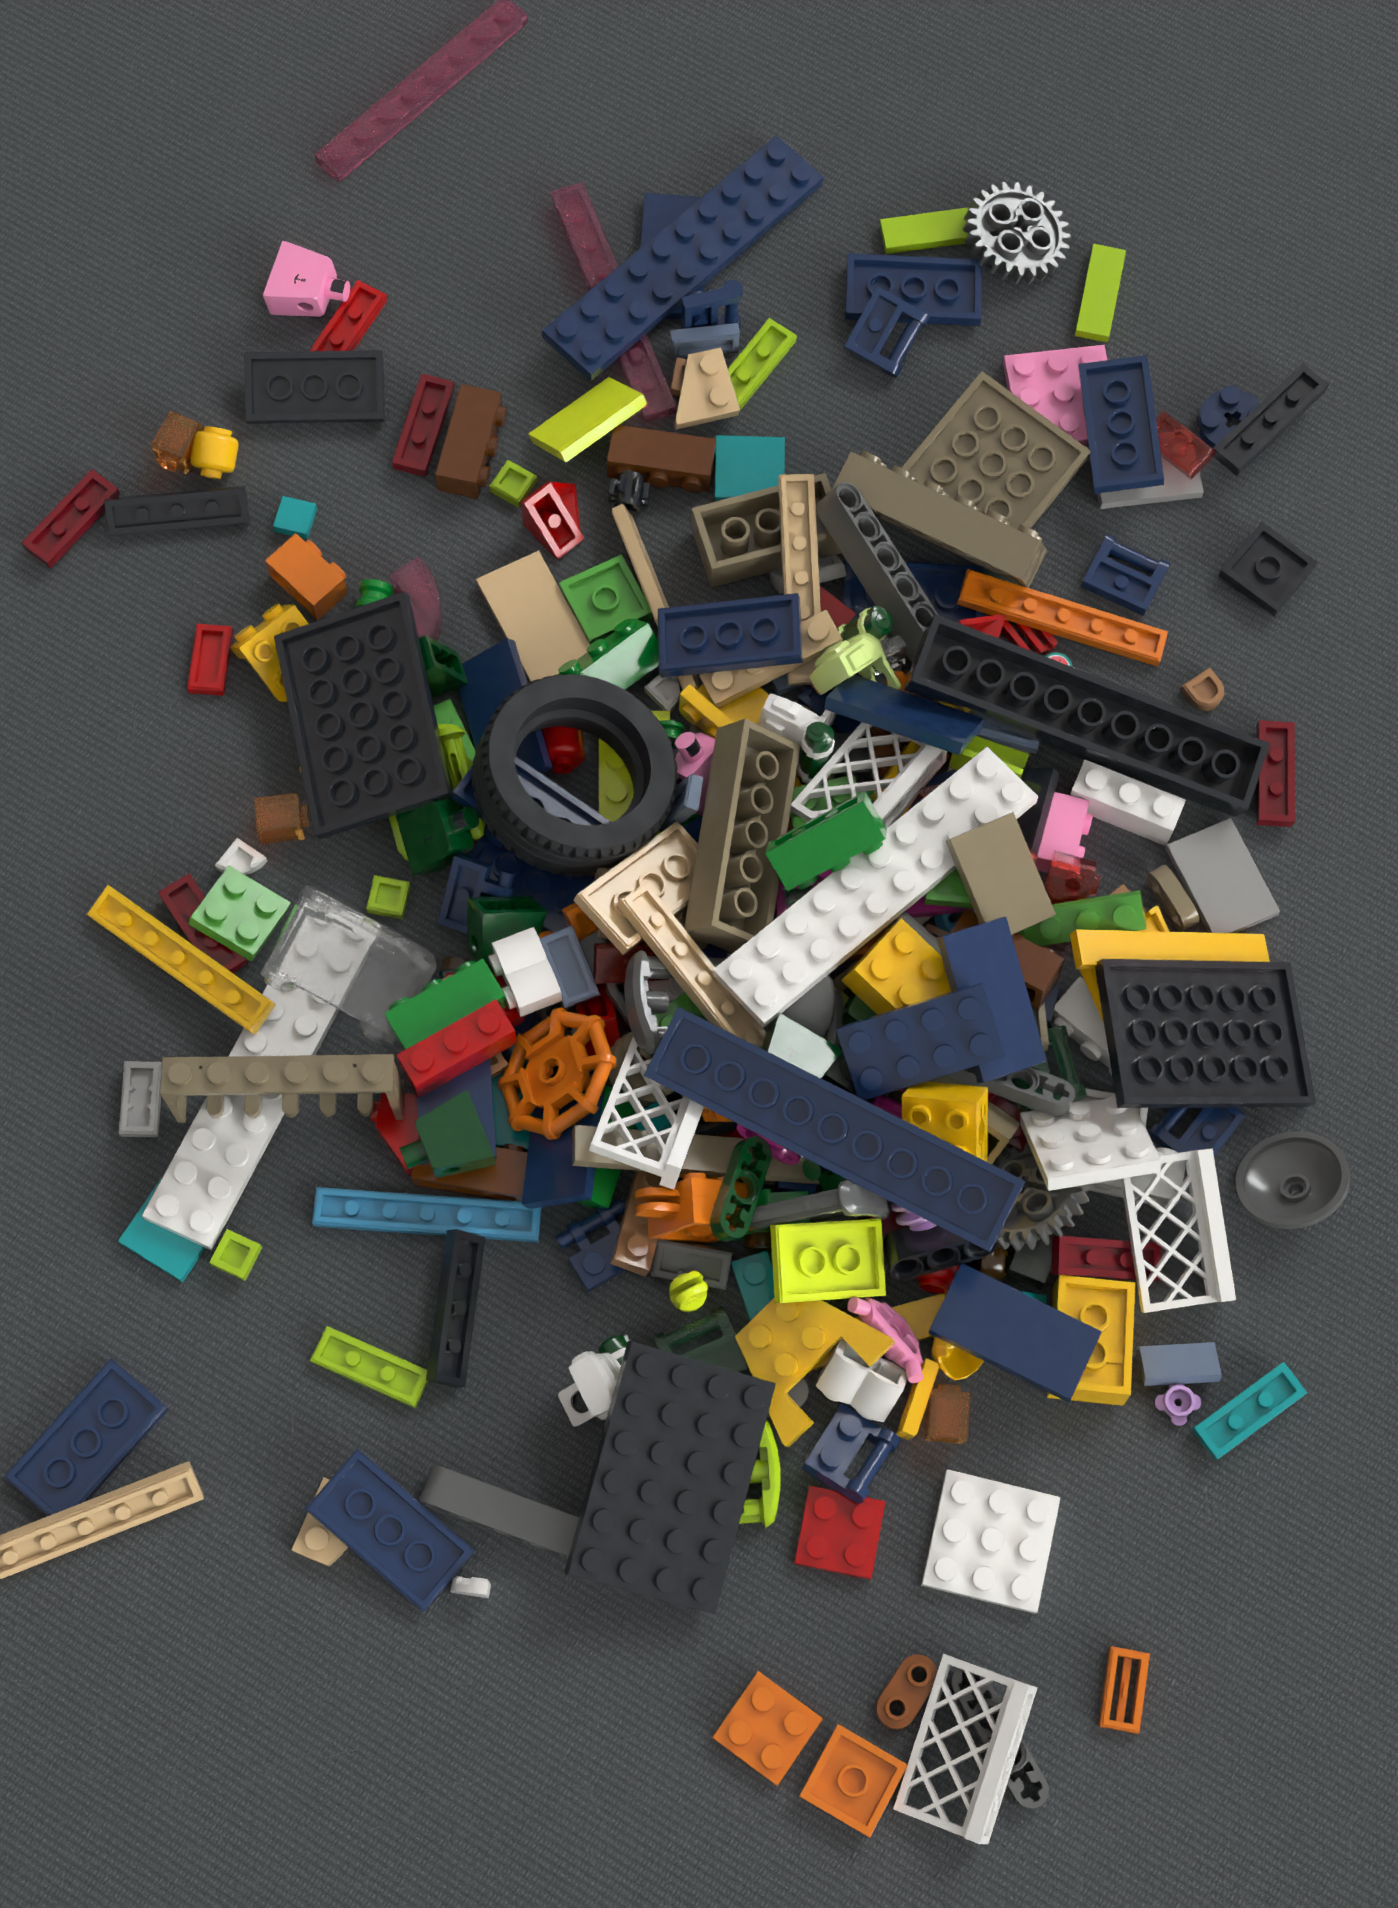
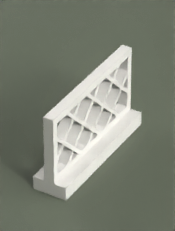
(898, 791)
(679, 1135)
(1209, 1233)
(998, 1759)

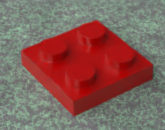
(839, 1533)

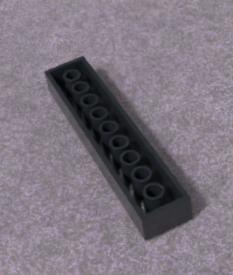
(1086, 716)

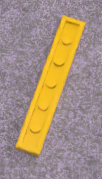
(1095, 945)
(181, 959)

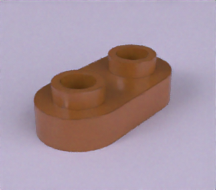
(907, 1691)

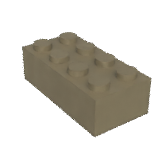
(743, 536)

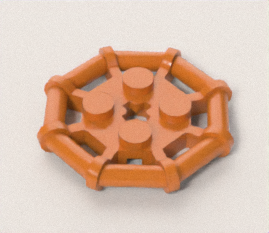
(545, 1048)

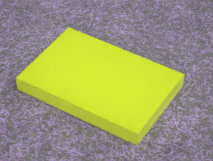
(587, 419)
(827, 1260)

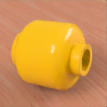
(214, 452)

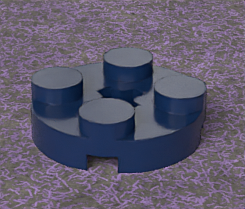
(1218, 406)

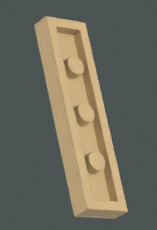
(725, 686)

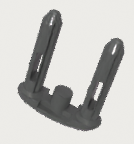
(642, 1003)
(839, 1204)

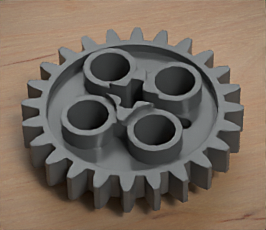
(1016, 232)
(1037, 1210)

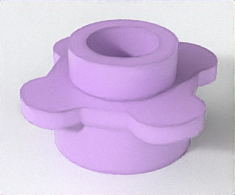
(1178, 1413)

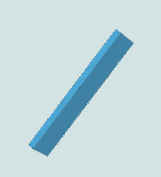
(425, 1214)

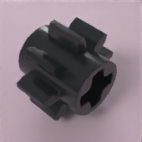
(629, 491)

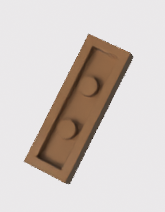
(633, 1247)

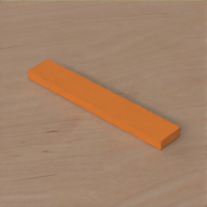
(1062, 617)

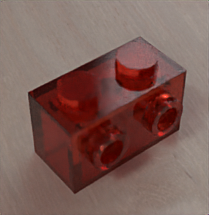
(1070, 878)

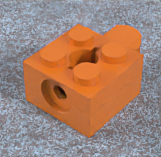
(686, 1210)

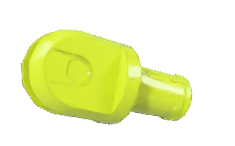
(688, 1291)

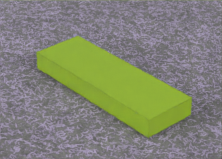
(923, 231)
(1100, 293)
(759, 359)
(370, 1367)

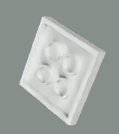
(1089, 1144)
(991, 1541)

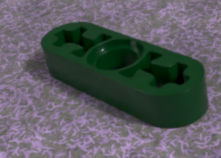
(728, 1199)

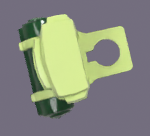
(856, 652)

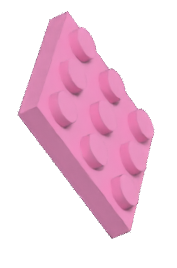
(1052, 384)

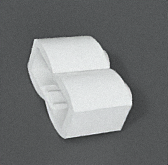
(525, 971)
(866, 1388)

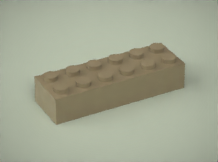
(944, 521)
(743, 812)

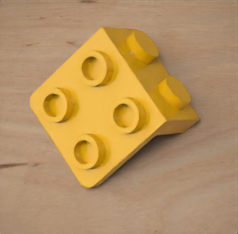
(259, 646)
(700, 710)

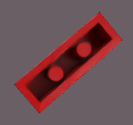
(457, 1048)

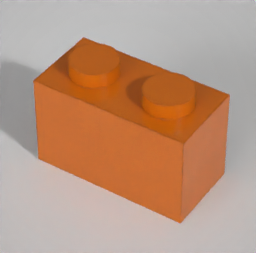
(307, 576)

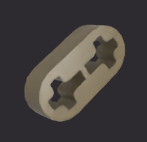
(1172, 898)

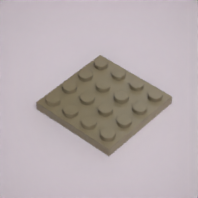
(998, 454)

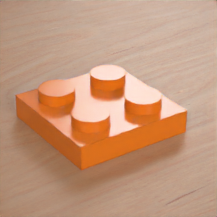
(767, 1728)
(853, 1780)

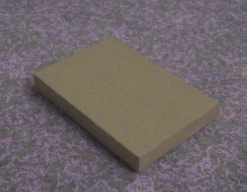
(1001, 874)

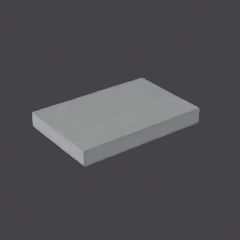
(1175, 487)
(1222, 879)

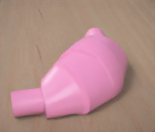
(888, 1321)

